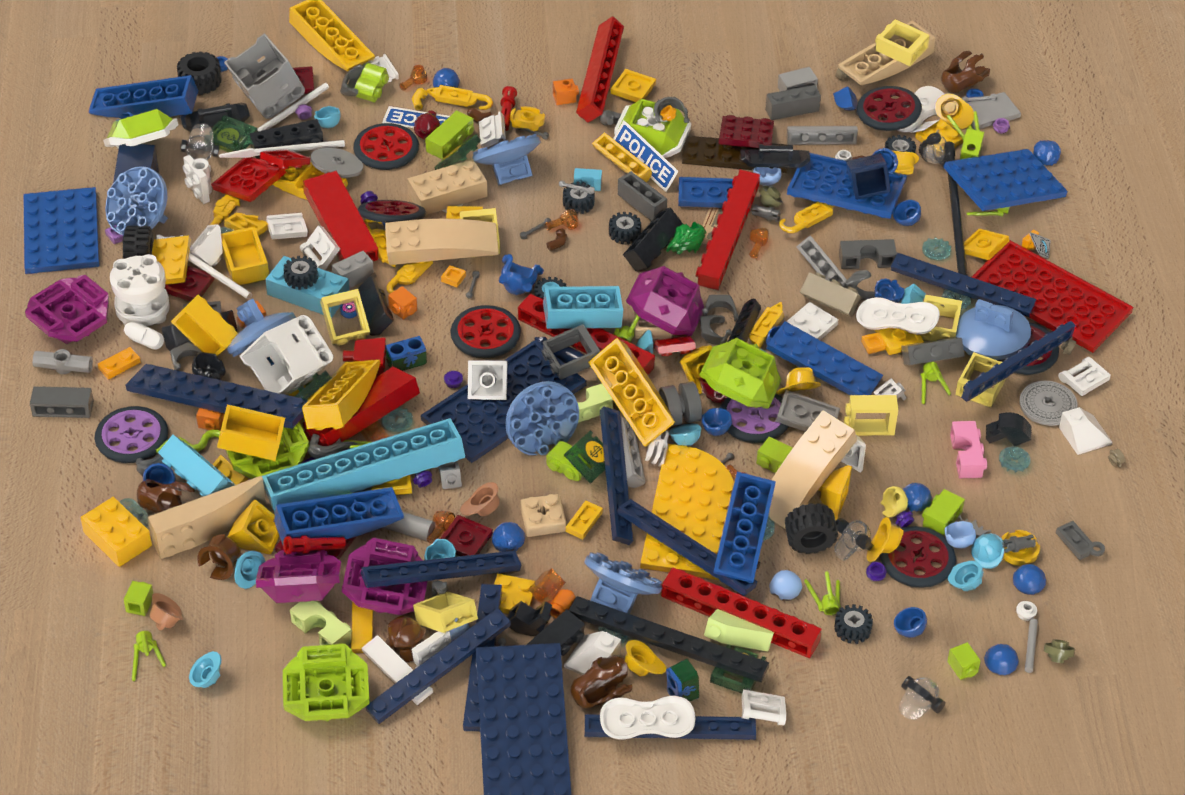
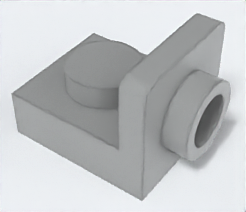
(891, 388)
(450, 475)

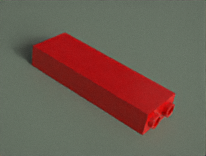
(339, 215)
(386, 394)

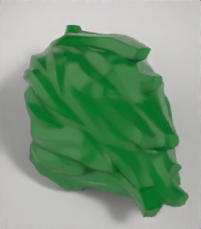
(687, 238)

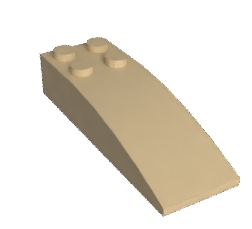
(873, 66)
(439, 240)
(809, 465)
(202, 518)

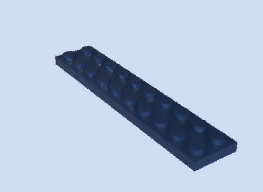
(213, 393)

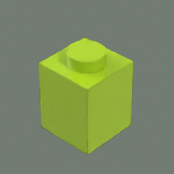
(138, 598)
(964, 661)

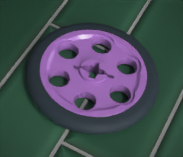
(117, 418)
(748, 432)

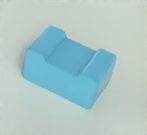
(589, 176)
(913, 294)

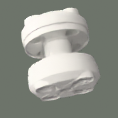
(140, 290)

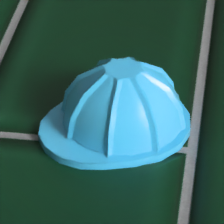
(685, 434)
(988, 550)
(247, 568)
(966, 575)
(206, 670)

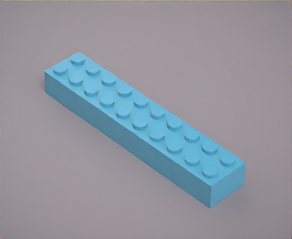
(366, 465)

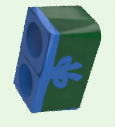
(398, 354)
(683, 680)

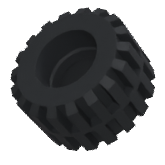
(203, 69)
(137, 241)
(811, 528)

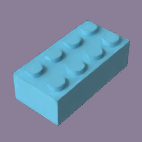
(310, 298)
(583, 305)
(193, 467)

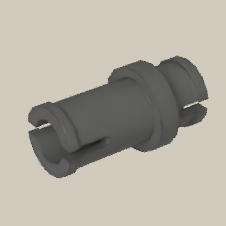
(768, 213)
(1016, 543)

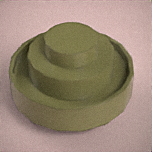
(770, 196)
(1059, 650)

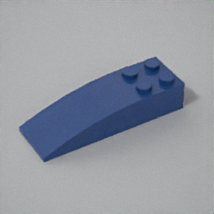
(170, 96)
(338, 515)
(744, 527)

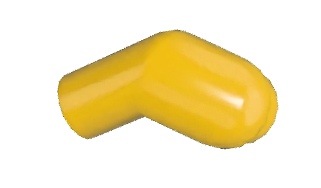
(416, 98)

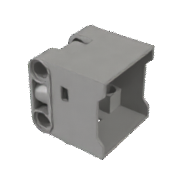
(267, 83)

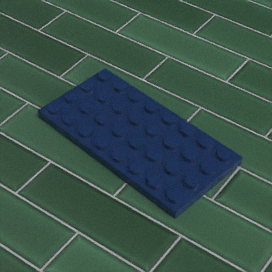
(483, 421)
(523, 720)

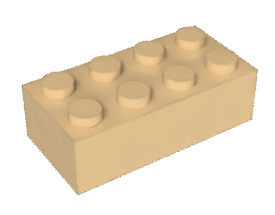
(448, 186)

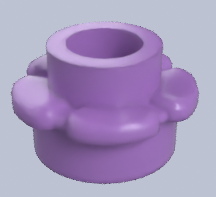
(304, 111)
(1001, 125)

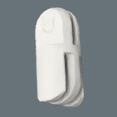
(144, 335)
(657, 449)

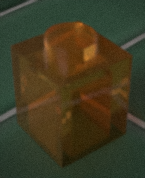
(547, 586)

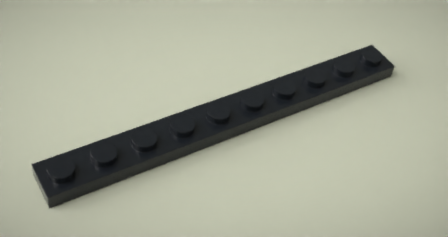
(669, 639)

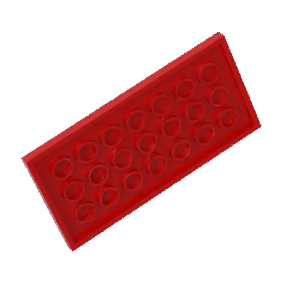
(1057, 293)

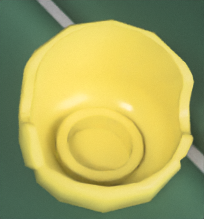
(894, 501)

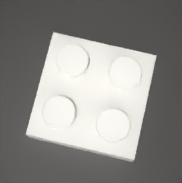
(814, 321)

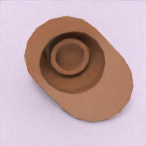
(483, 501)
(165, 611)

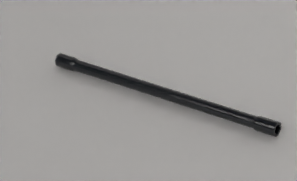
(949, 150)

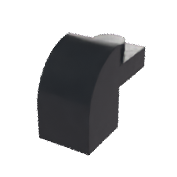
(1009, 426)
(528, 620)

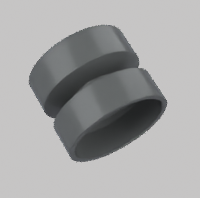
(684, 402)

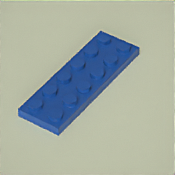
(824, 361)

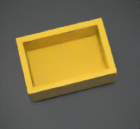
(244, 256)
(204, 326)
(251, 432)
(116, 531)

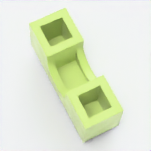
(595, 399)
(312, 614)

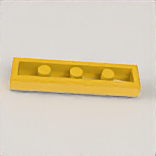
(621, 157)

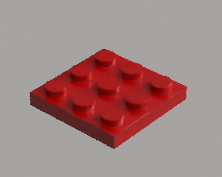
(248, 179)

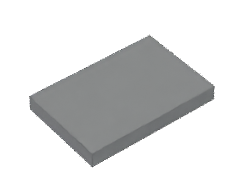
(991, 110)
(802, 411)

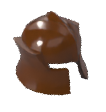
(223, 552)
(405, 633)

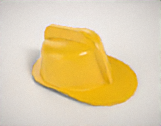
(955, 107)
(906, 162)
(800, 380)
(885, 540)
(642, 660)

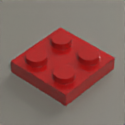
(285, 158)
(679, 344)

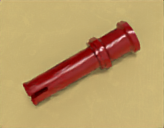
(507, 103)
(305, 544)

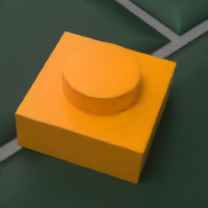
(1027, 241)
(453, 276)
(873, 343)

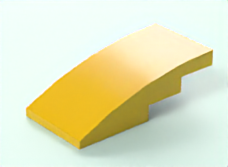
(293, 179)

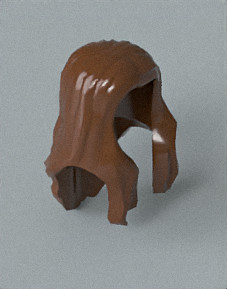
(957, 80)
(159, 496)
(600, 682)

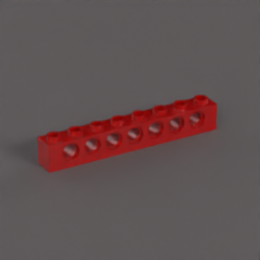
(532, 313)
(707, 598)

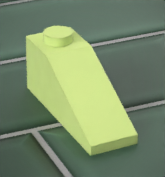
(737, 632)

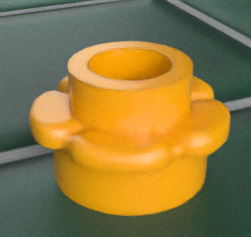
(668, 113)

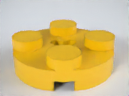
(527, 118)
(1023, 556)

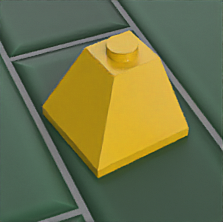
(693, 363)
(836, 489)
(255, 529)

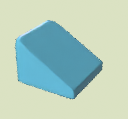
(646, 342)

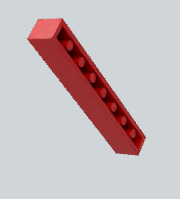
(600, 69)
(728, 229)

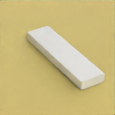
(391, 664)

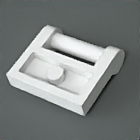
(323, 244)
(1087, 380)
(763, 707)

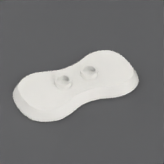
(928, 97)
(911, 317)
(630, 718)

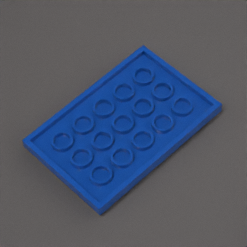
(1005, 179)
(828, 182)
(60, 230)

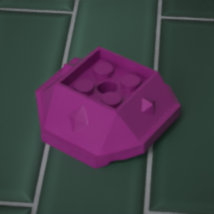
(667, 300)
(69, 308)
(299, 576)
(390, 599)

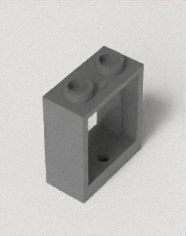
(564, 340)

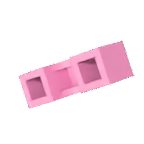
(969, 462)

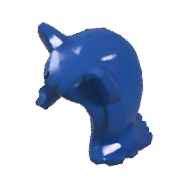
(518, 278)

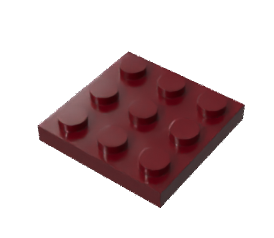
(746, 131)

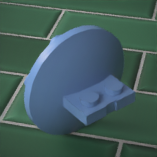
(509, 158)
(136, 199)
(255, 326)
(993, 330)
(542, 417)
(619, 583)

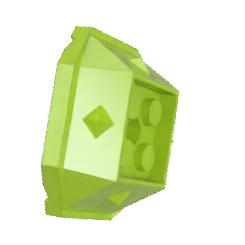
(742, 373)
(290, 453)
(323, 668)

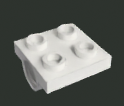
(198, 177)

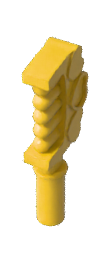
(223, 208)

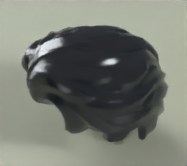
(208, 366)

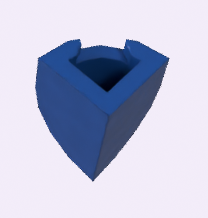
(846, 99)

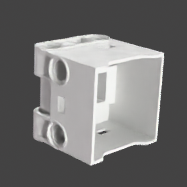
(296, 354)

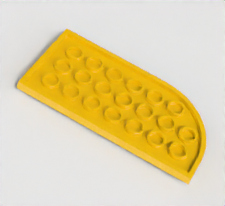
(692, 498)

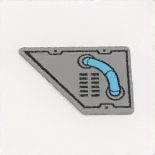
(1042, 244)

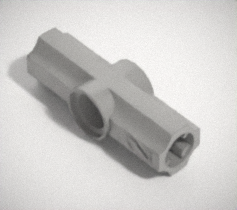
(62, 361)

